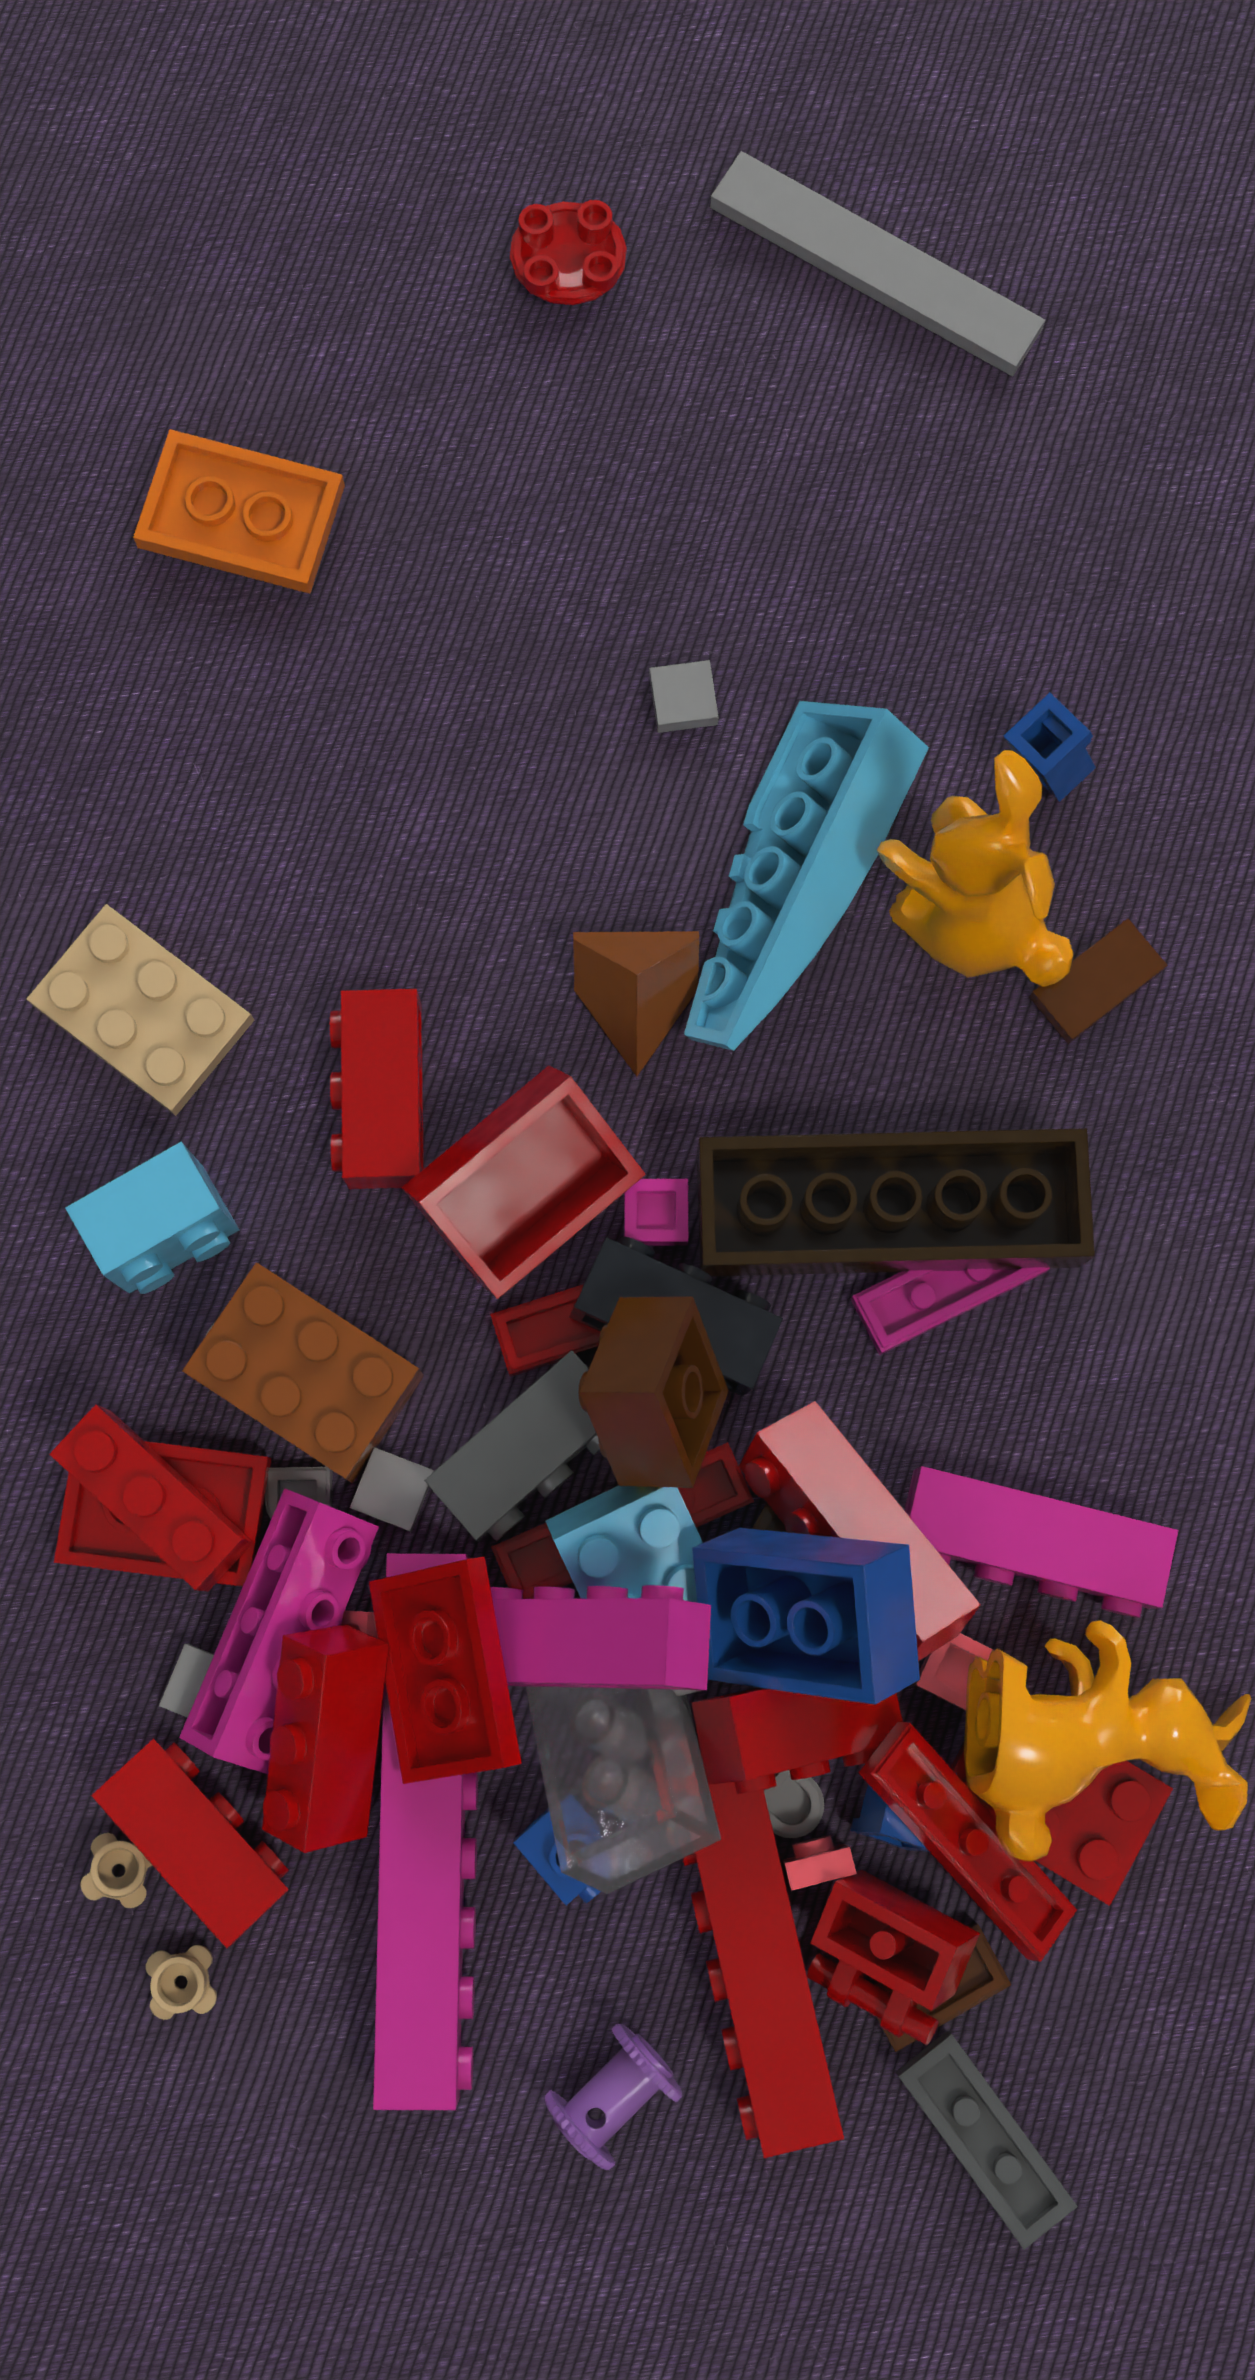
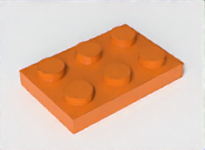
(239, 511)

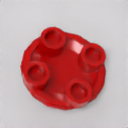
(568, 251)

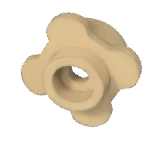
(103, 1883)
(167, 1996)

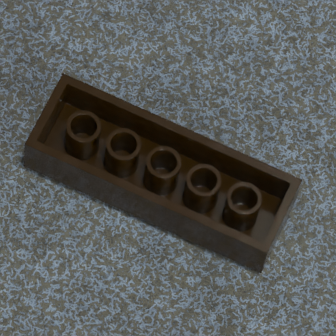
(894, 1202)

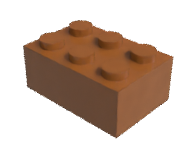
(304, 1372)

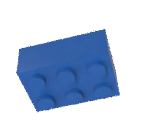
(809, 1613)

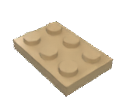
(140, 1009)

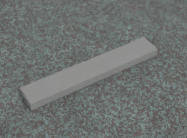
(877, 263)

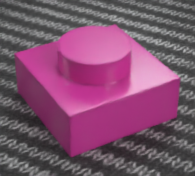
(657, 1212)

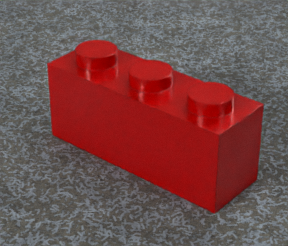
(378, 1088)
(151, 1498)
(771, 1731)
(324, 1737)
(193, 1840)

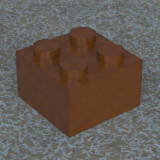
(654, 1391)

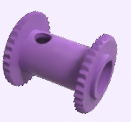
(618, 2091)

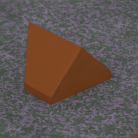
(636, 985)

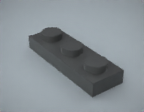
(986, 2139)

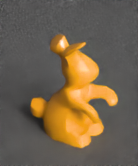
(985, 888)
(1046, 1749)

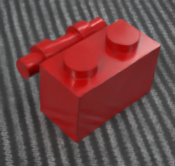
(897, 1943)

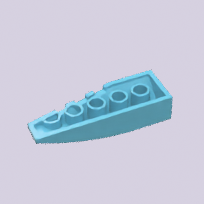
(806, 855)

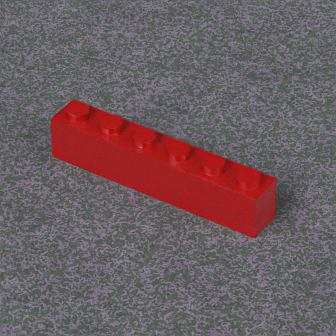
(763, 1979)

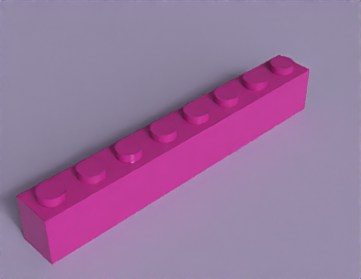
(422, 1923)

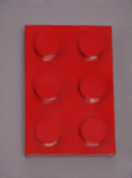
(229, 1480)
(445, 1671)
(1100, 1828)

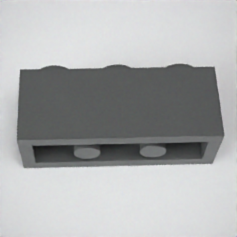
(518, 1454)

